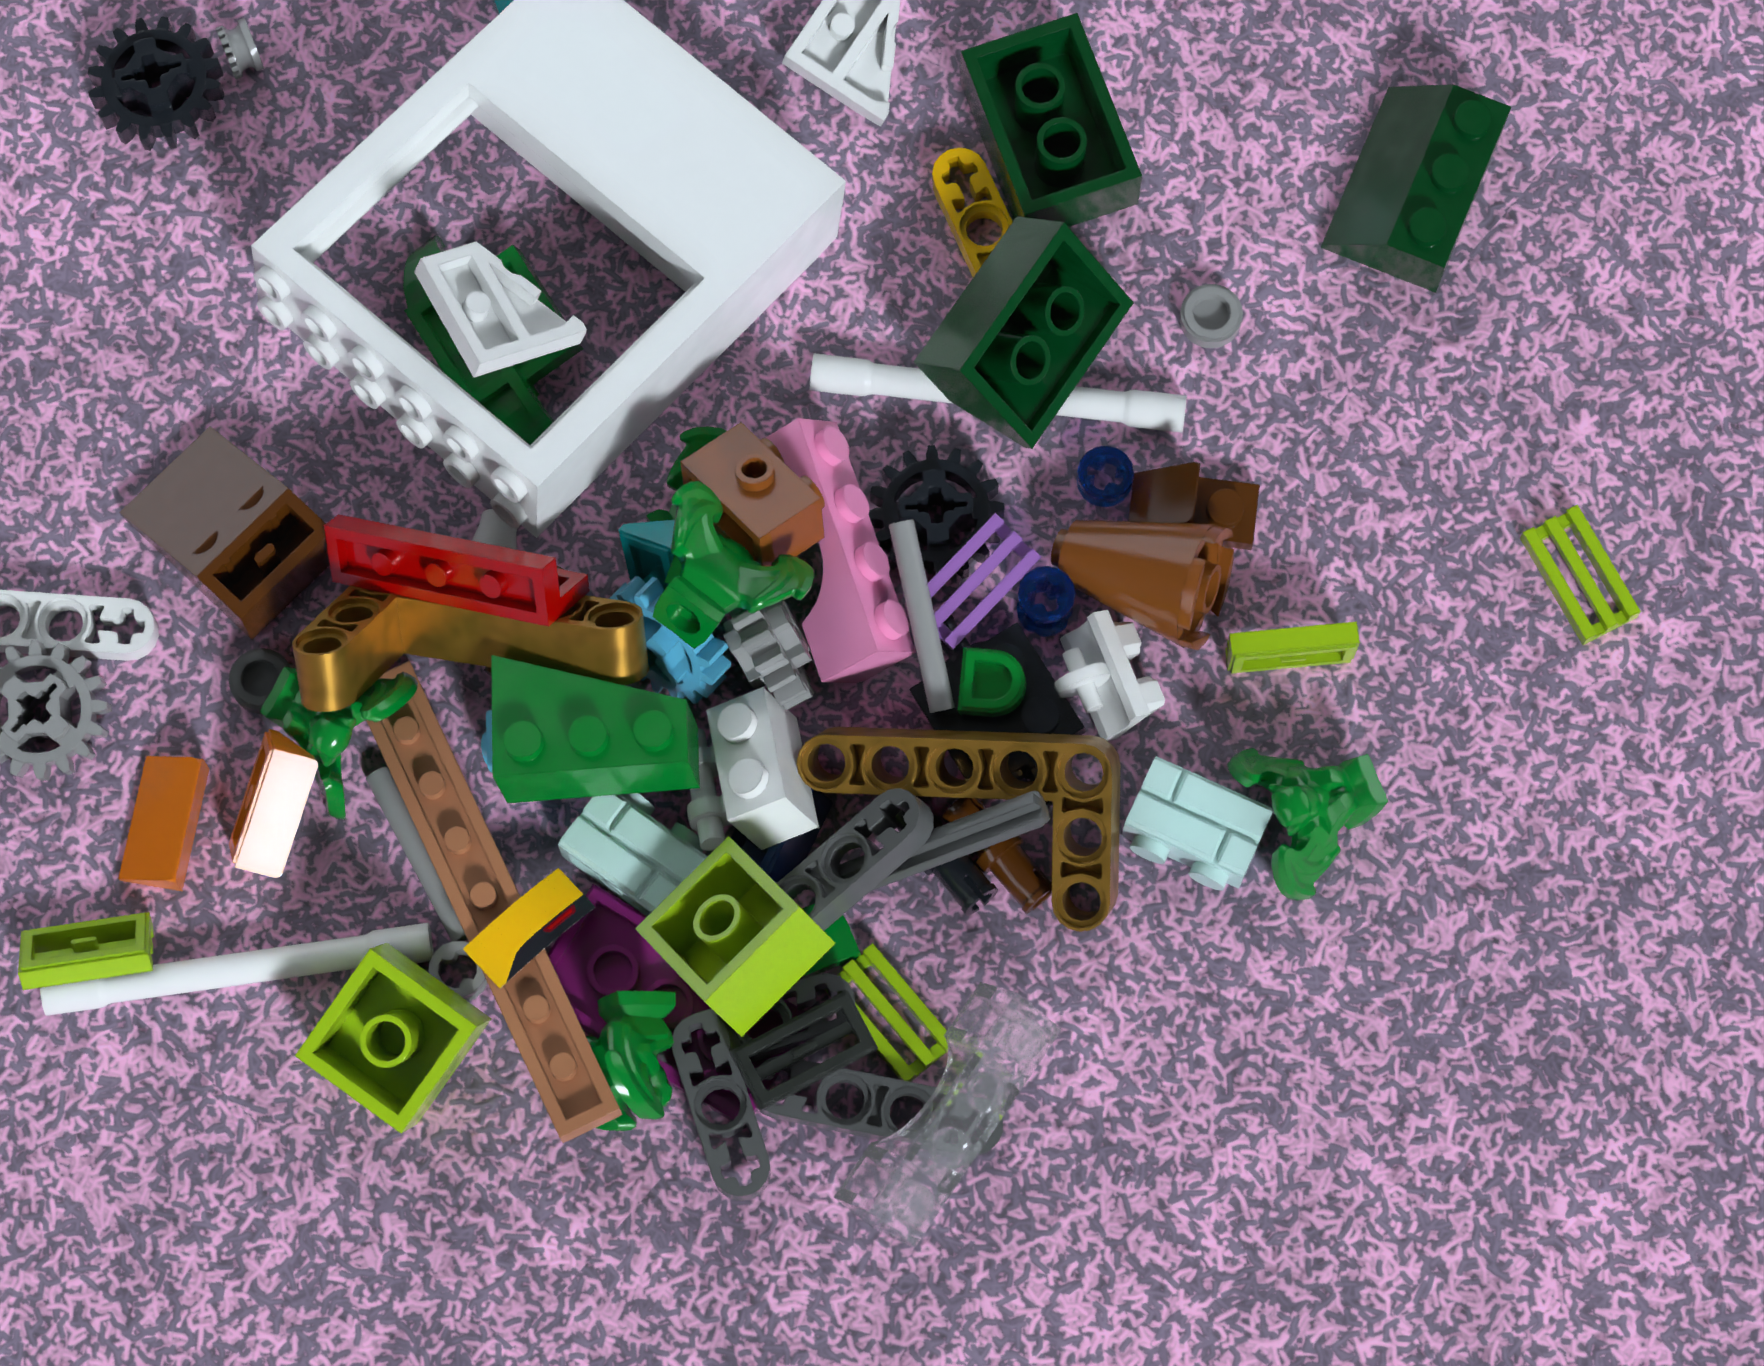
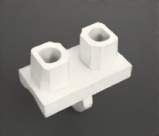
(1103, 676)

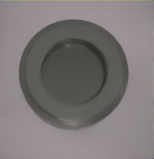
(255, 676)

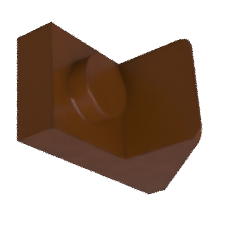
(1182, 496)

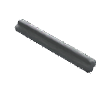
(967, 836)

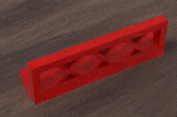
(451, 571)

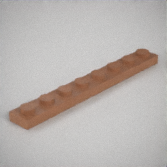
(481, 891)

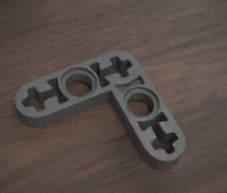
(690, 1066)

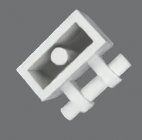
(757, 772)

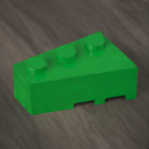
(586, 736)

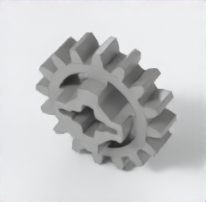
(771, 652)
(59, 692)

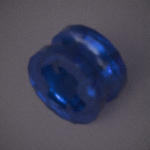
(1112, 493)

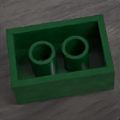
(1050, 124)

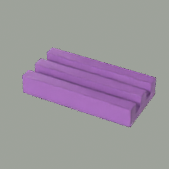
(1010, 543)

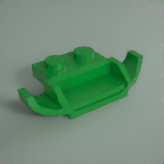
(504, 392)

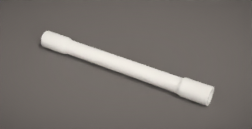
(866, 378)
(237, 969)

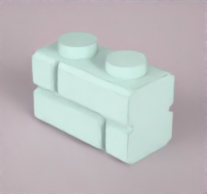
(1196, 825)
(631, 850)

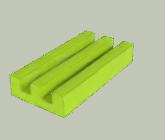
(1554, 528)
(1292, 647)
(86, 951)
(925, 1057)

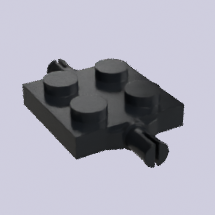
(1039, 711)

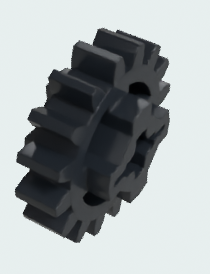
(127, 83)
(960, 510)

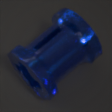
(1055, 585)

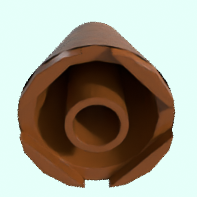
(1150, 571)

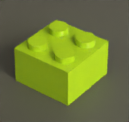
(734, 936)
(393, 1037)

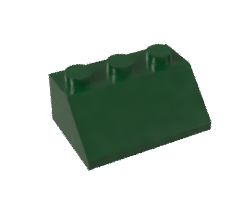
(1416, 181)
(1025, 329)

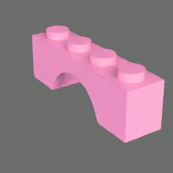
(857, 616)

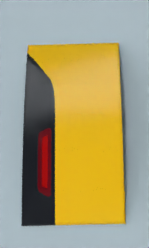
(528, 927)

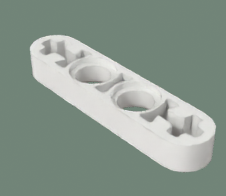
(39, 608)

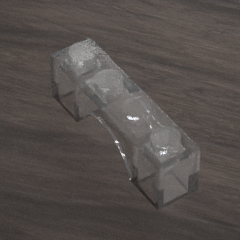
(913, 1172)

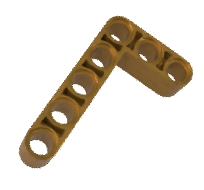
(372, 629)
(993, 780)

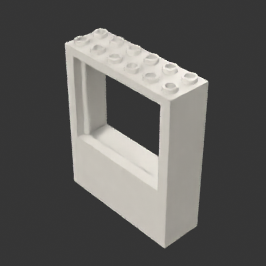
(640, 145)

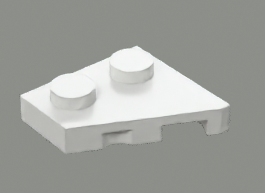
(849, 53)
(492, 311)

